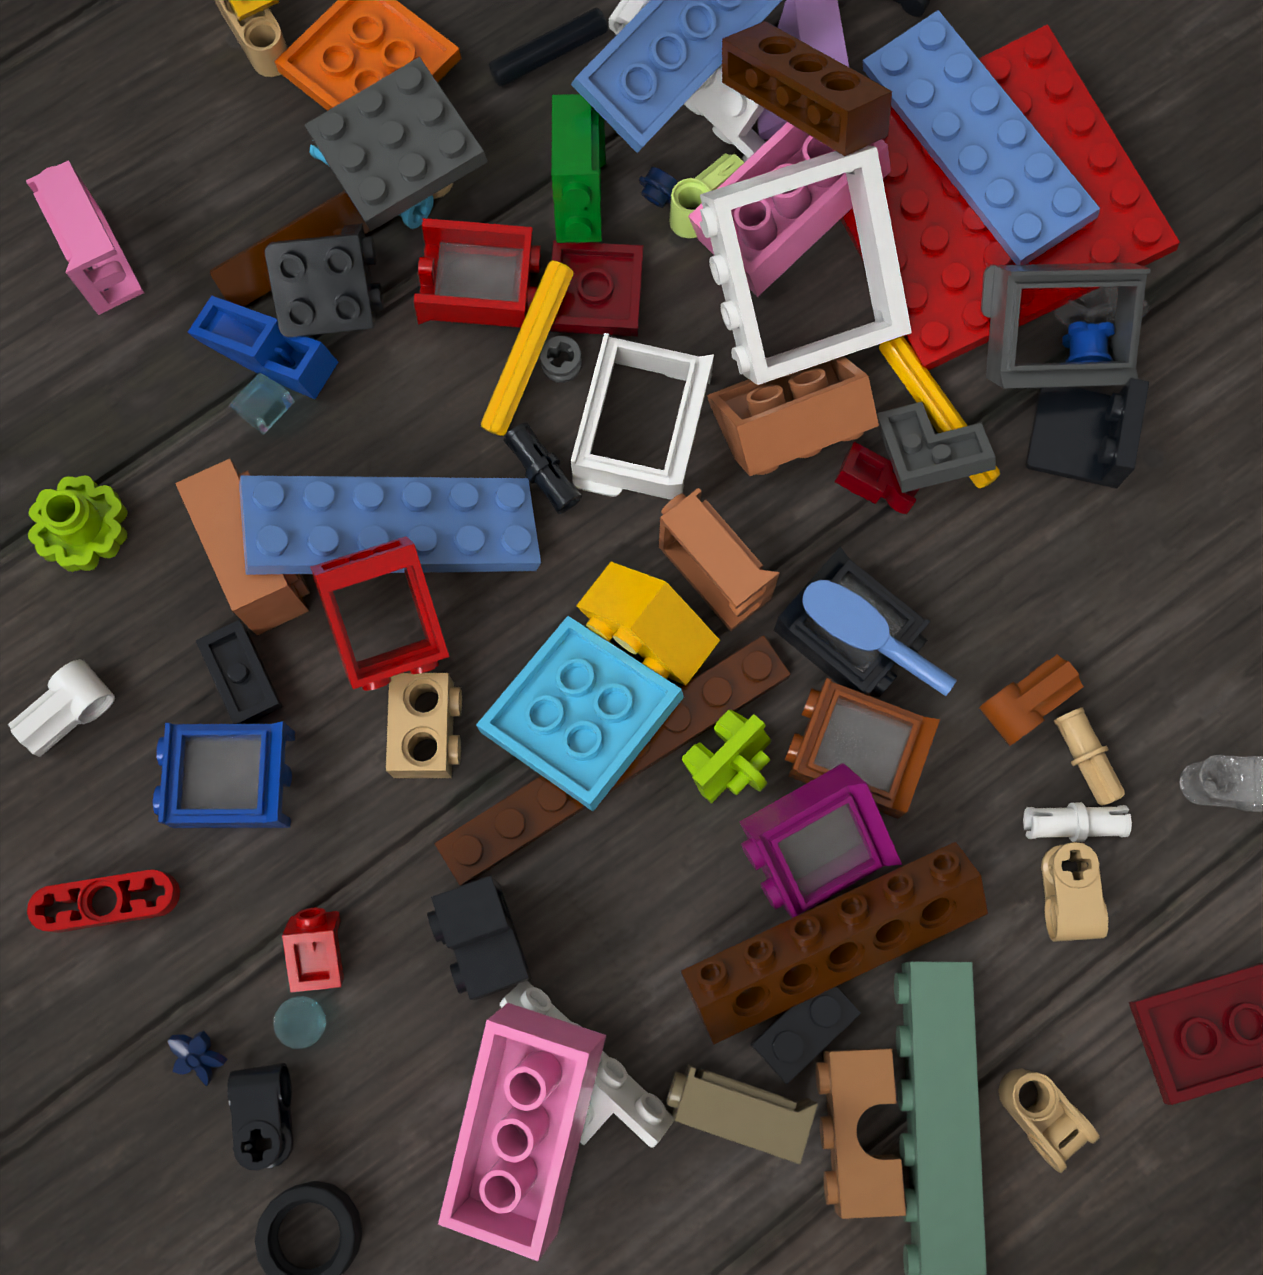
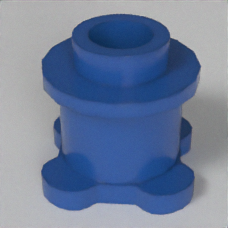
(1088, 341)

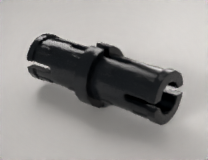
(542, 468)

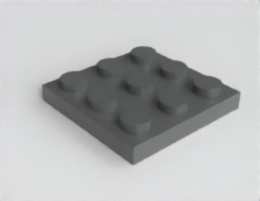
(396, 143)

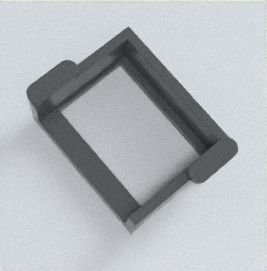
(1002, 301)

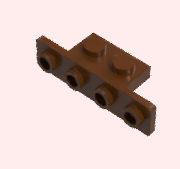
(246, 274)

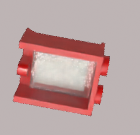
(476, 273)

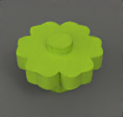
(77, 523)

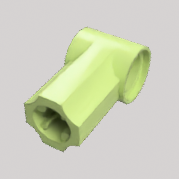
(687, 192)

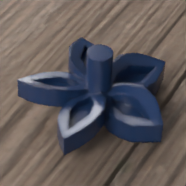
(195, 1054)

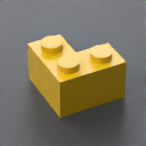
(648, 620)

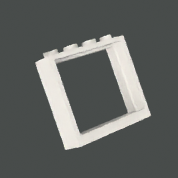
(877, 250)

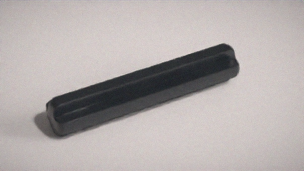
(548, 46)

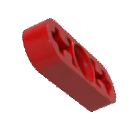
(67, 893)

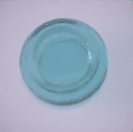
(299, 1022)

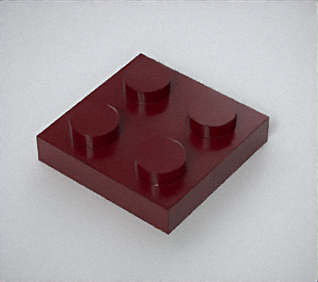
(602, 290)

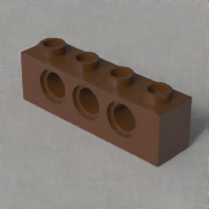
(806, 88)

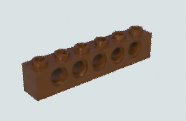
(835, 942)

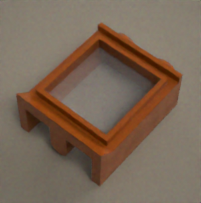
(867, 735)

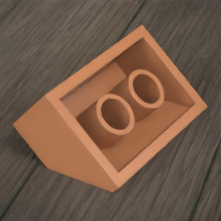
(794, 414)

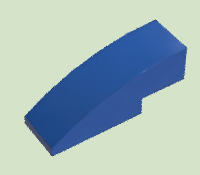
(258, 345)

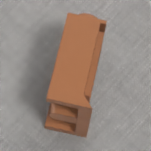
(714, 559)

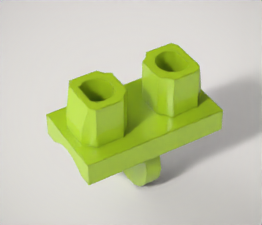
(735, 762)

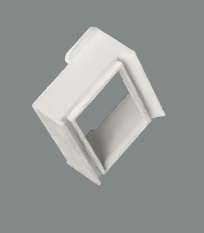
(609, 475)

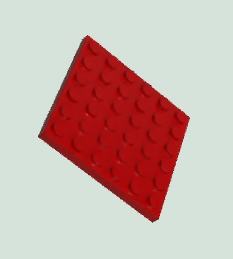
(948, 247)

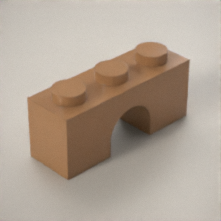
(859, 1182)

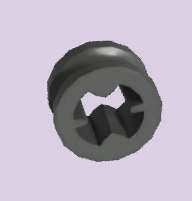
(553, 348)

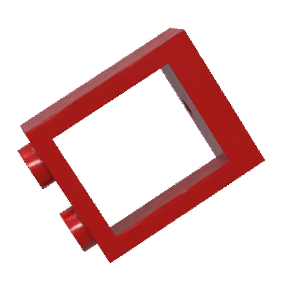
(365, 565)

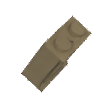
(742, 1113)

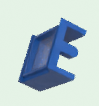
(223, 775)

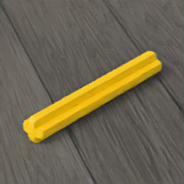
(527, 348)
(926, 390)

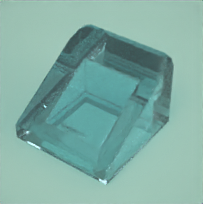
(262, 402)

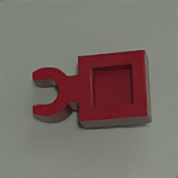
(872, 477)

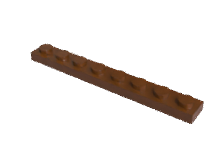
(543, 806)

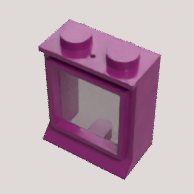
(817, 840)

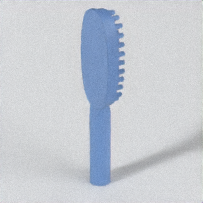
(863, 627)

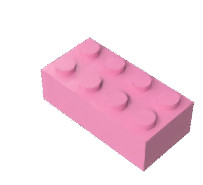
(785, 226)
(521, 1130)

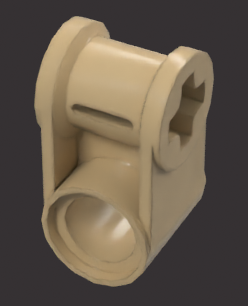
(1075, 898)
(1051, 1122)

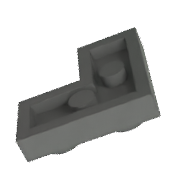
(929, 458)

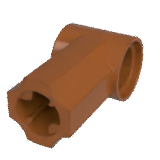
(1023, 705)

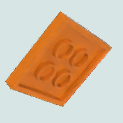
(360, 45)

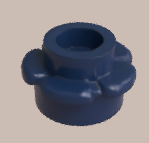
(657, 186)

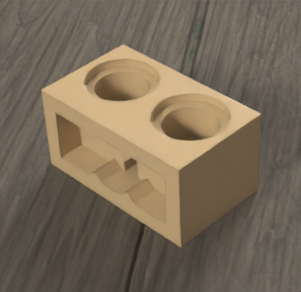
(409, 727)

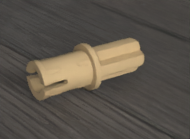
(1090, 756)

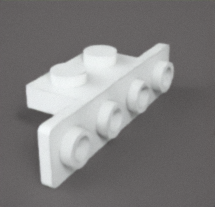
(729, 113)
(613, 1087)

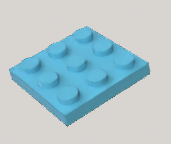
(580, 712)

